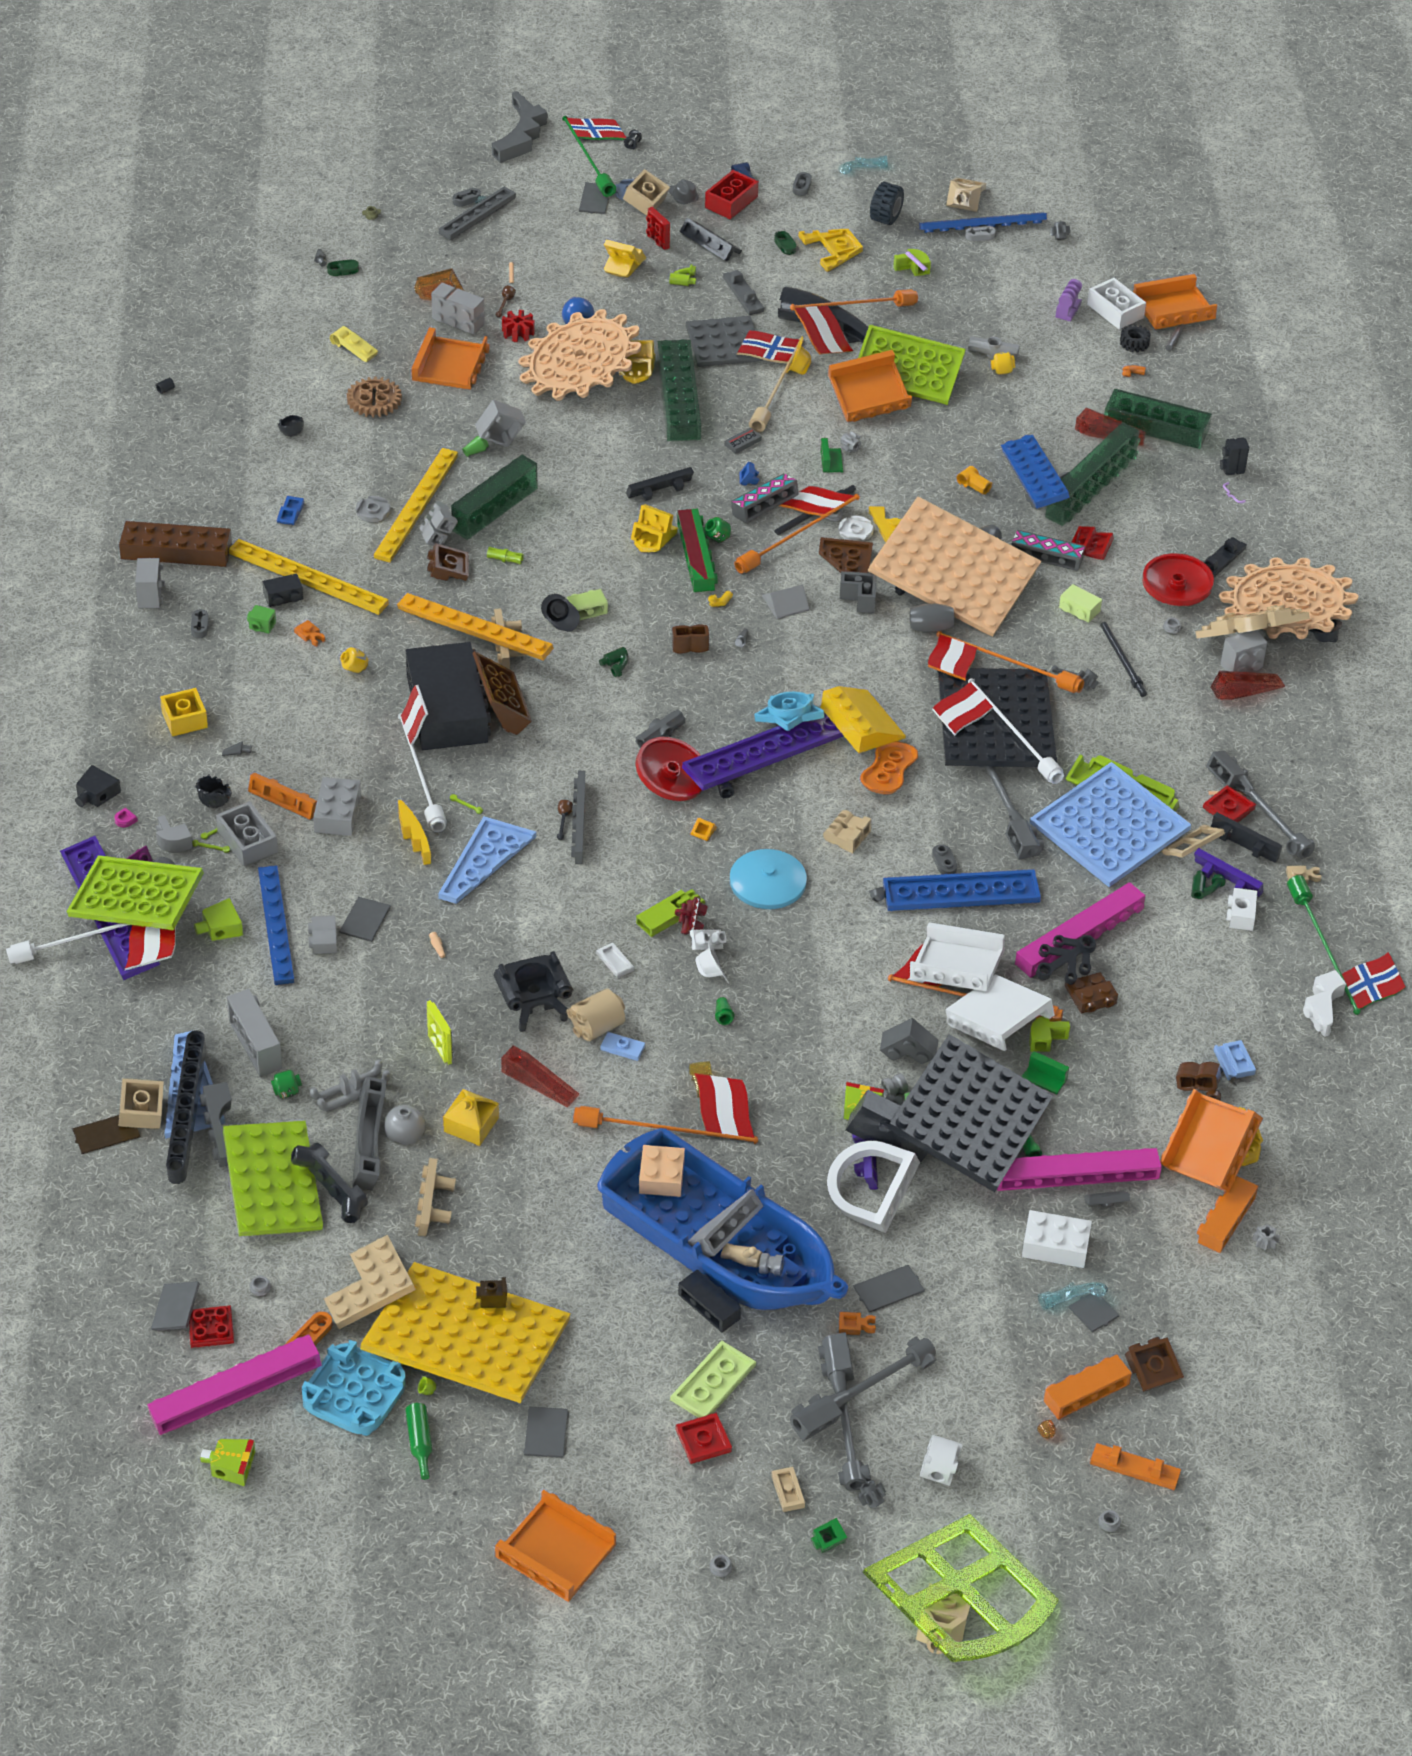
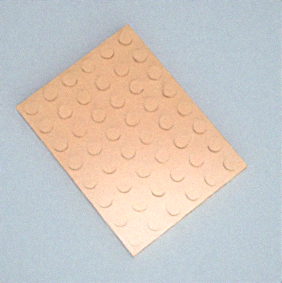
(954, 566)

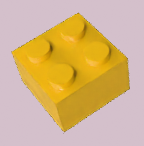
(184, 712)

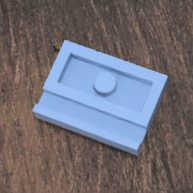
(1234, 1060)

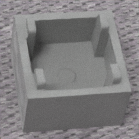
(500, 423)
(149, 582)

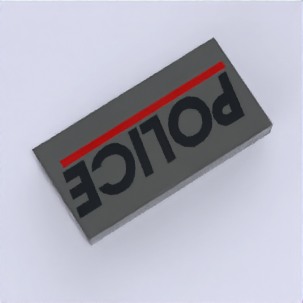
(742, 440)

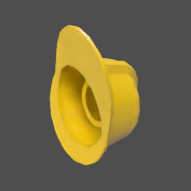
(801, 360)

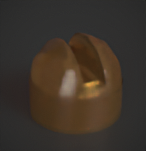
(1047, 1429)

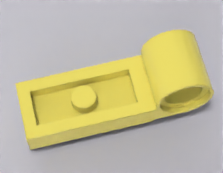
(353, 343)

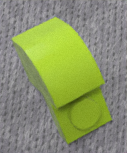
(903, 262)
(1044, 1031)

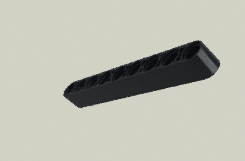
(186, 1107)

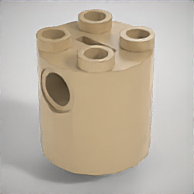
(597, 1014)

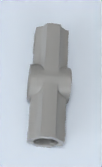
(992, 346)

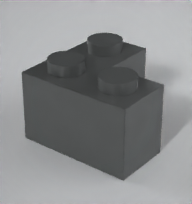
(861, 588)
(909, 1039)

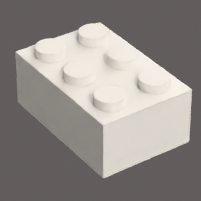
(1116, 303)
(1056, 1239)

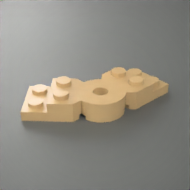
(1273, 616)

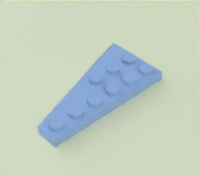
(486, 852)
(178, 1053)

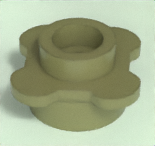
(371, 212)

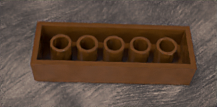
(176, 543)

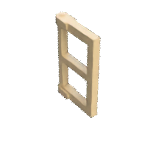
(1195, 843)

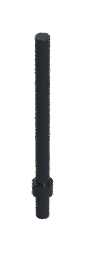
(804, 516)
(1136, 681)

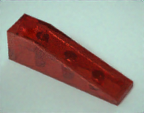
(1099, 425)
(1242, 684)
(535, 1075)

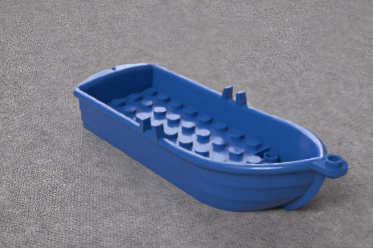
(705, 1193)

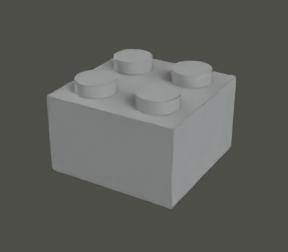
(1244, 652)

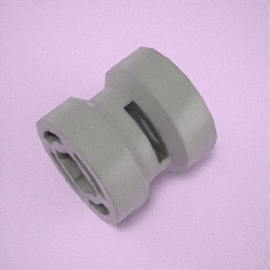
(894, 1085)
(771, 1264)

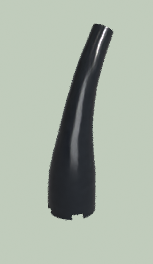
(796, 296)

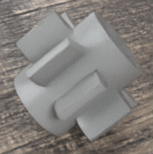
(850, 442)
(1266, 1237)

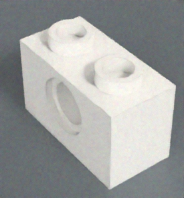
(1242, 909)

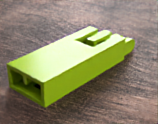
(662, 914)

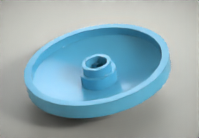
(768, 879)

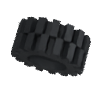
(1129, 333)

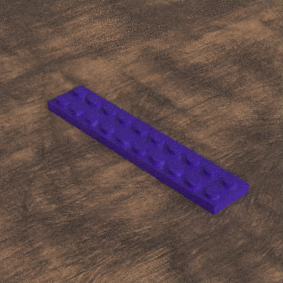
(759, 751)
(79, 861)

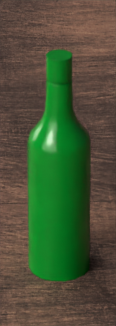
(419, 1436)

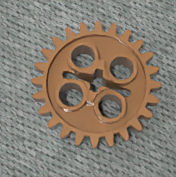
(387, 396)

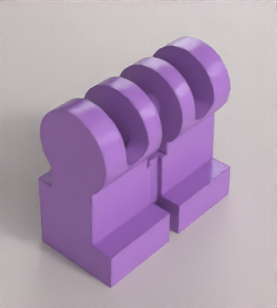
(1069, 301)

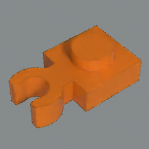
(309, 631)
(853, 1323)

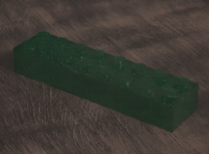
(679, 390)
(1095, 472)

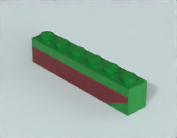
(696, 550)

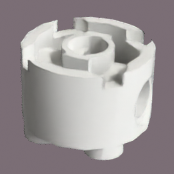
(940, 1460)

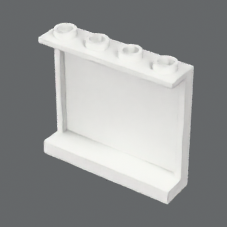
(958, 957)
(998, 1011)

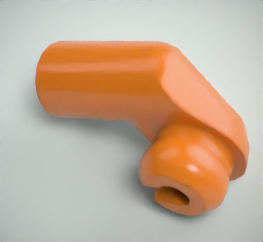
(1127, 370)

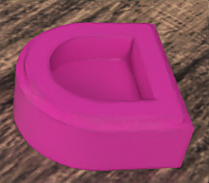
(125, 818)

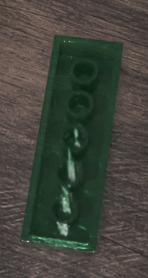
(1160, 418)
(495, 496)

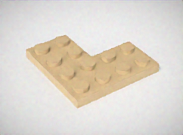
(381, 1283)

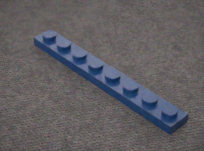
(960, 224)
(276, 925)

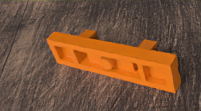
(282, 795)
(1135, 1466)

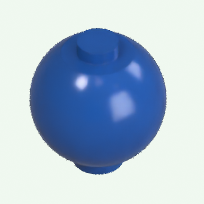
(577, 304)

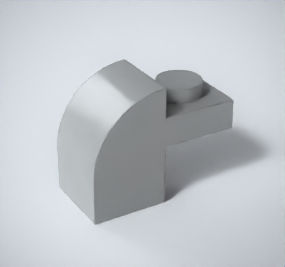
(172, 838)

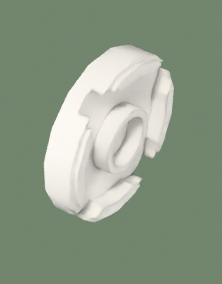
(856, 528)

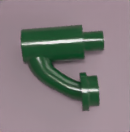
(615, 656)
(1199, 882)

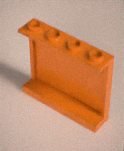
(1174, 302)
(449, 361)
(869, 386)
(1211, 1141)
(557, 1546)

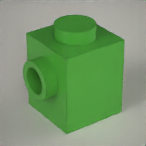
(261, 619)

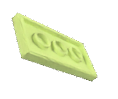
(713, 1380)

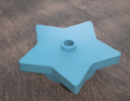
(789, 710)

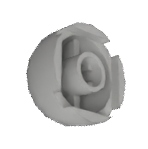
(404, 1124)

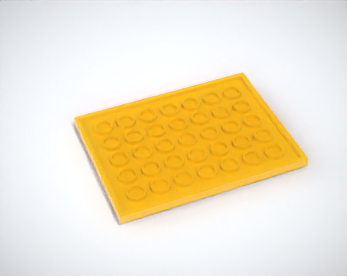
(452, 1337)

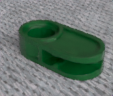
(786, 245)
(344, 267)

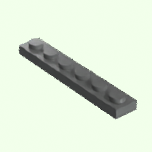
(477, 213)
(578, 822)

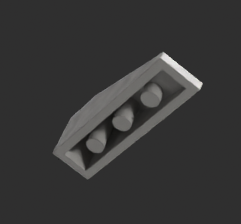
(727, 1224)

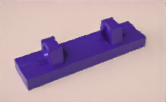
(1213, 864)
(867, 1168)

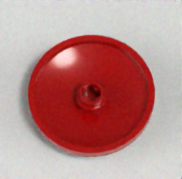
(1178, 579)
(661, 768)

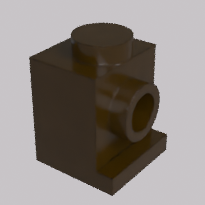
(492, 1293)

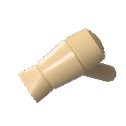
(744, 1255)

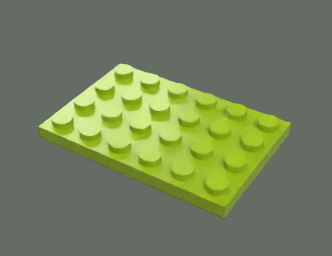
(923, 364)
(135, 892)
(265, 1185)

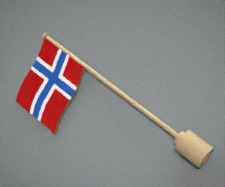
(772, 349)

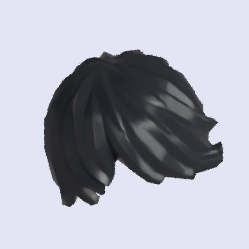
(212, 791)

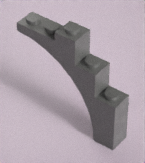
(521, 138)

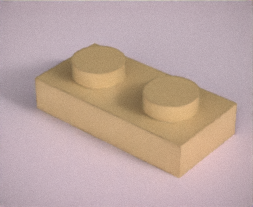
(788, 1489)

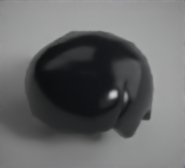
(291, 425)

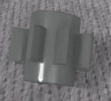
(1060, 230)
(1089, 679)
(872, 1494)

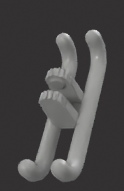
(349, 1088)

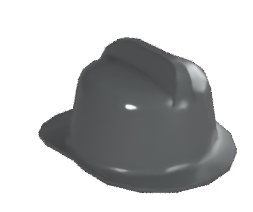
(684, 192)

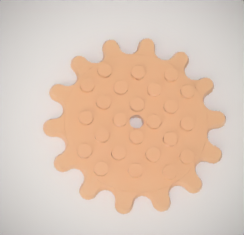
(580, 354)
(1295, 588)

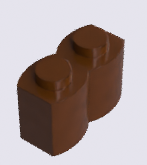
(690, 638)
(1198, 1076)

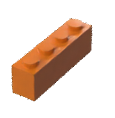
(1227, 1214)
(1087, 1386)

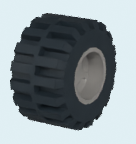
(886, 203)

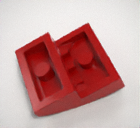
(1095, 542)

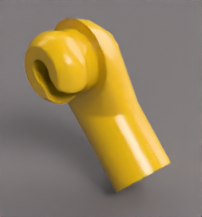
(722, 601)

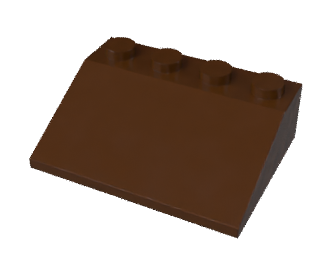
(503, 694)

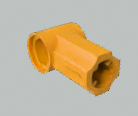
(971, 478)

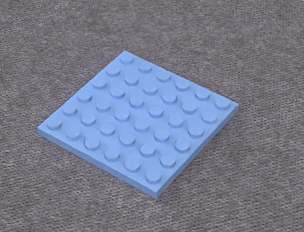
(1110, 824)

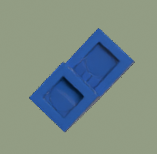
(290, 511)

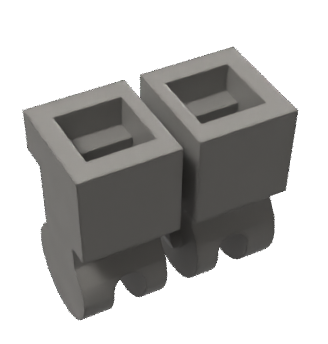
(438, 524)

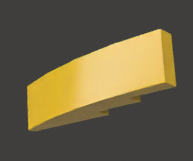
(413, 830)

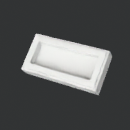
(615, 960)

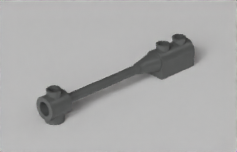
(1231, 774)
(1019, 832)
(839, 1371)
(826, 1410)

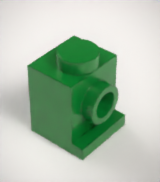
(832, 1529)

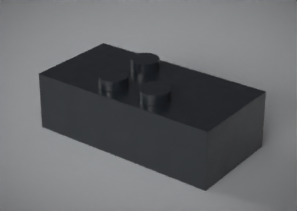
(871, 1119)

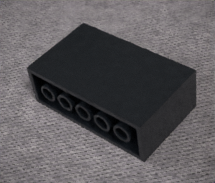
(451, 695)

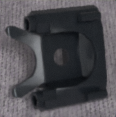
(532, 984)

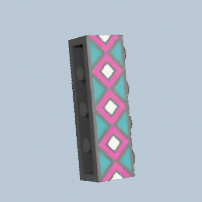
(764, 497)
(1050, 550)

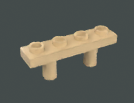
(505, 653)
(431, 1182)

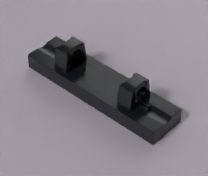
(647, 486)
(1225, 555)
(1247, 838)

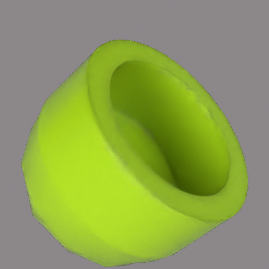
(426, 1386)

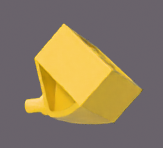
(471, 1117)

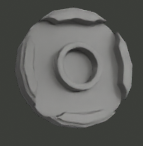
(373, 509)

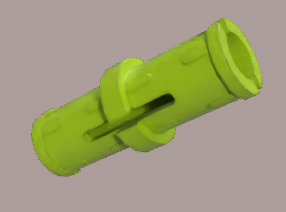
(505, 555)

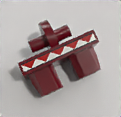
(689, 913)

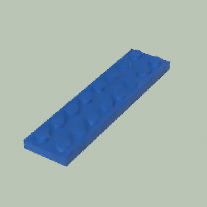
(1034, 471)
(961, 890)

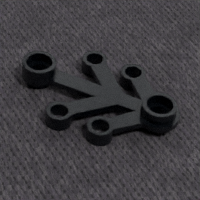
(1067, 956)

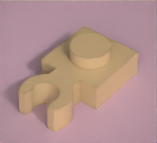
(1301, 870)

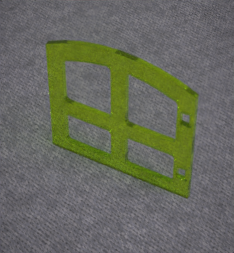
(959, 1583)

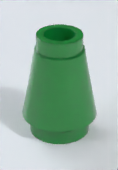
(723, 1014)

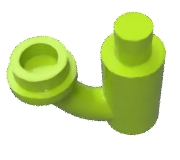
(680, 278)

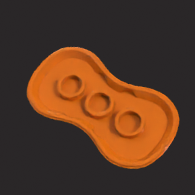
(888, 769)

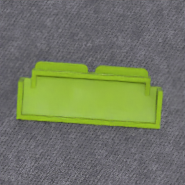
(1081, 771)

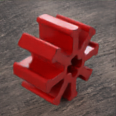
(518, 325)

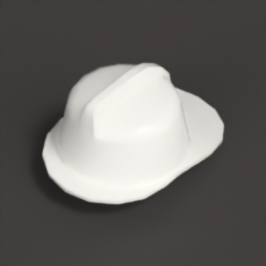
(709, 964)

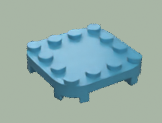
(354, 1388)

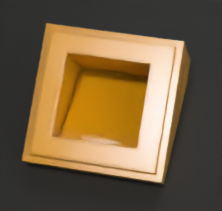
(703, 829)

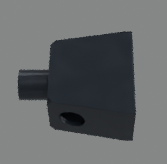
(96, 787)

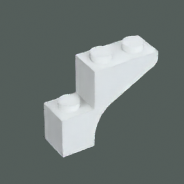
(1319, 1006)

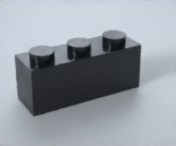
(709, 1300)

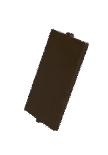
(103, 1134)

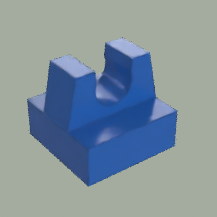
(749, 474)

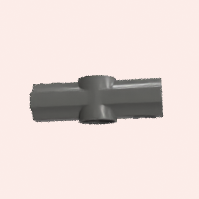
(661, 727)

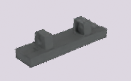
(743, 292)

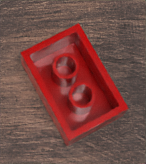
(731, 194)

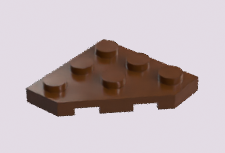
(846, 554)

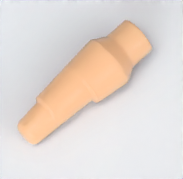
(437, 944)

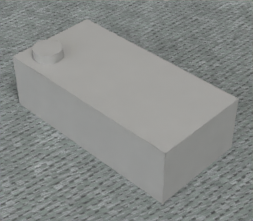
(254, 1032)

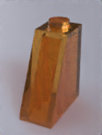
(428, 283)

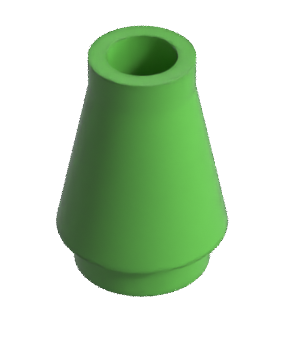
(475, 446)

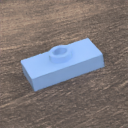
(622, 1046)

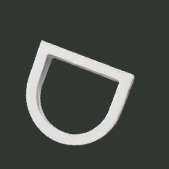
(896, 1192)

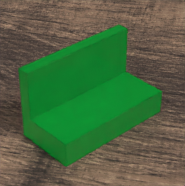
(830, 457)
(1046, 1073)

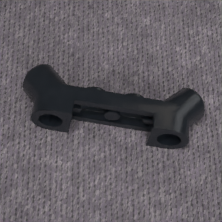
(350, 1199)

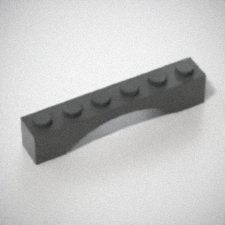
(366, 1149)

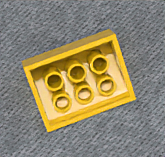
(860, 718)

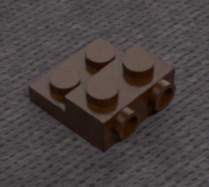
(448, 562)
(1092, 993)
(1154, 1363)

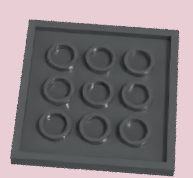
(719, 340)

